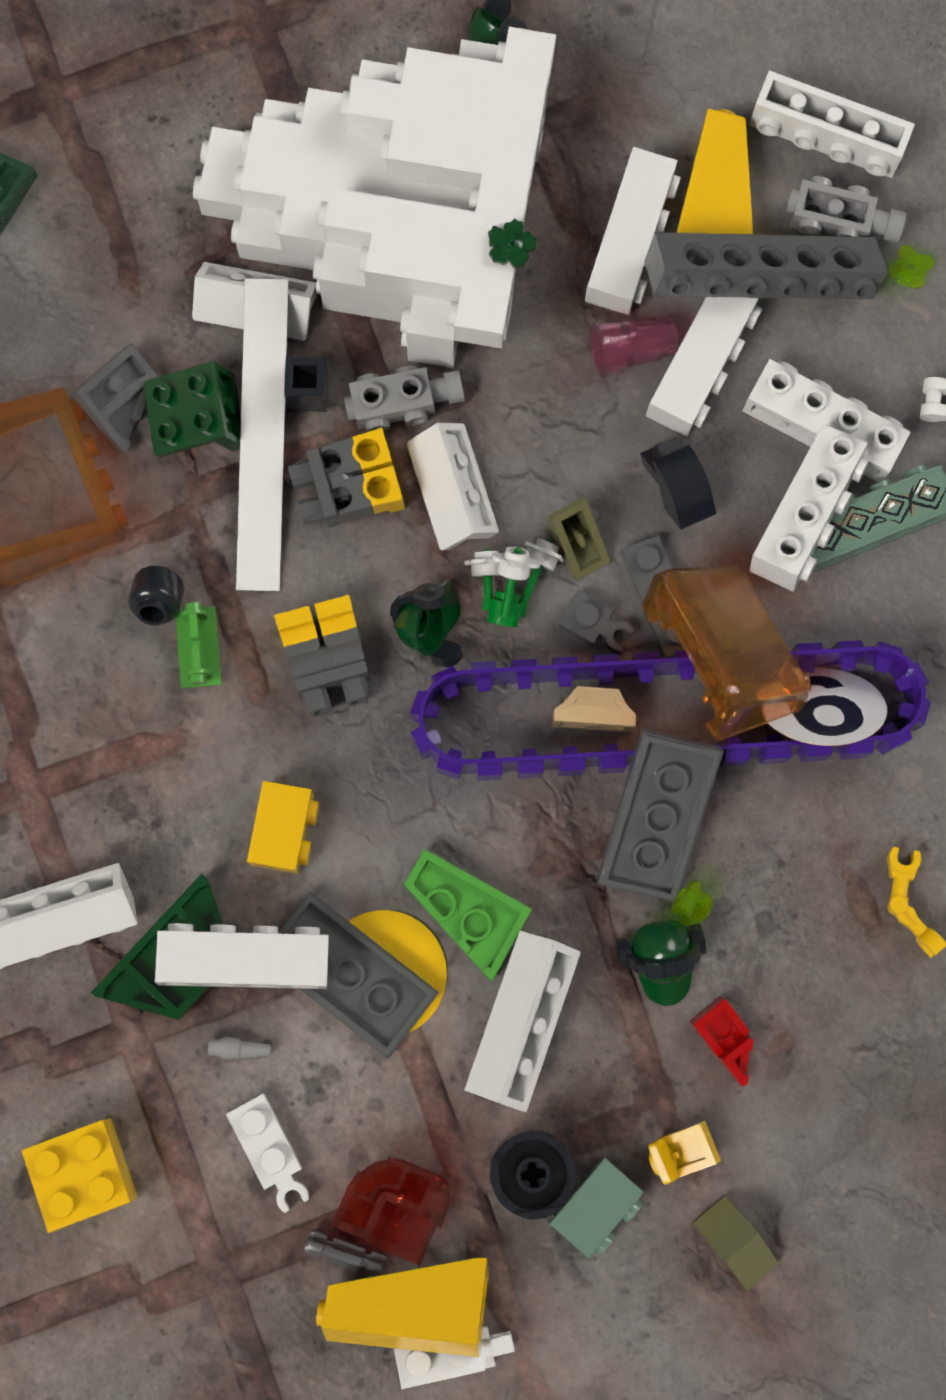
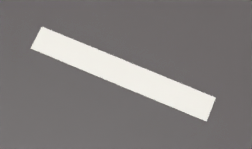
(262, 435)

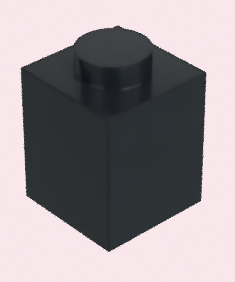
(306, 384)

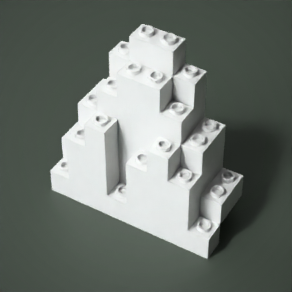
(395, 187)

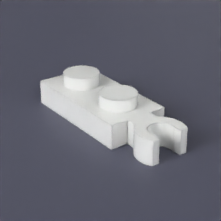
(268, 1148)

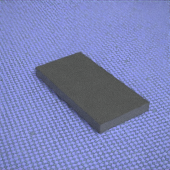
(659, 815)
(364, 982)

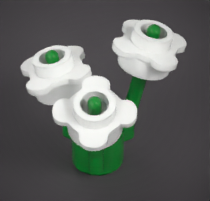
(515, 565)

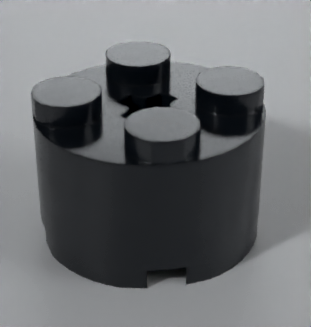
(552, 1187)

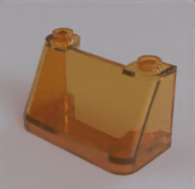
(730, 644)

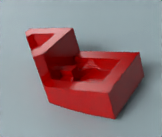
(726, 1037)

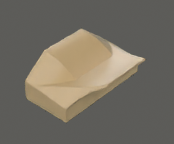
(594, 710)

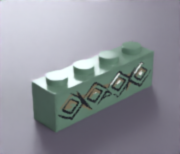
(886, 515)

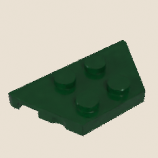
(134, 976)

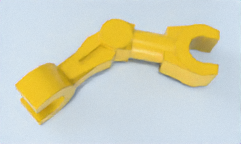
(898, 905)

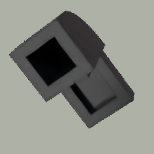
(681, 482)

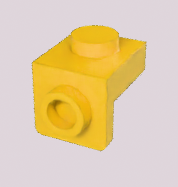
(683, 1152)

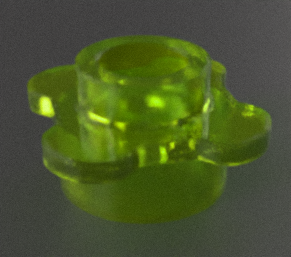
(905, 276)
(692, 904)

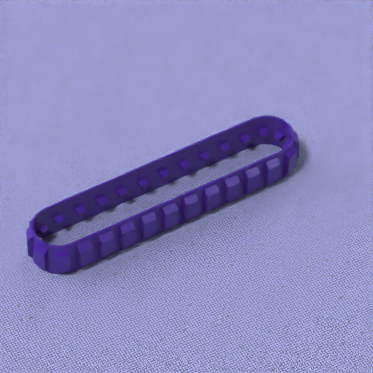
(883, 656)

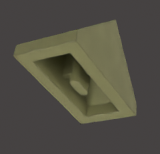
(577, 538)
(736, 1242)

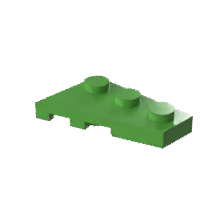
(469, 910)

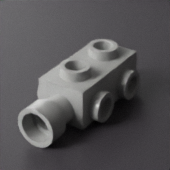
(834, 209)
(396, 405)

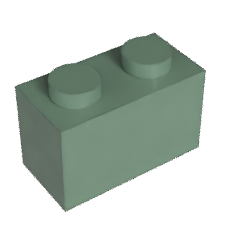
(596, 1208)

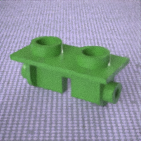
(198, 646)

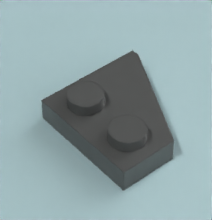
(116, 396)

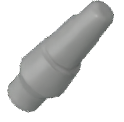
(235, 1048)

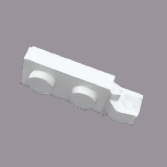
(423, 1367)

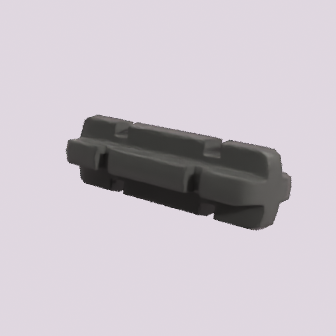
(346, 1253)

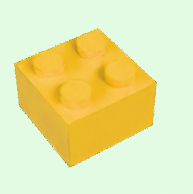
(79, 1174)

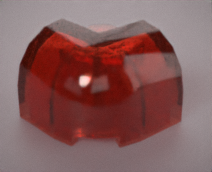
(394, 1208)

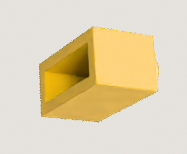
(282, 827)

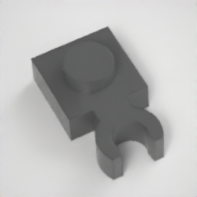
(590, 619)

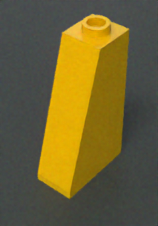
(720, 180)
(411, 1309)

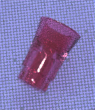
(631, 343)

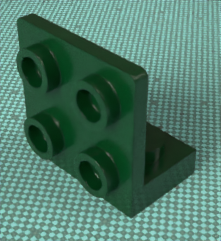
(193, 409)

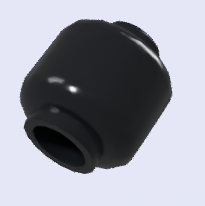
(156, 595)

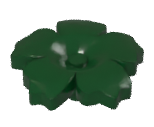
(511, 244)

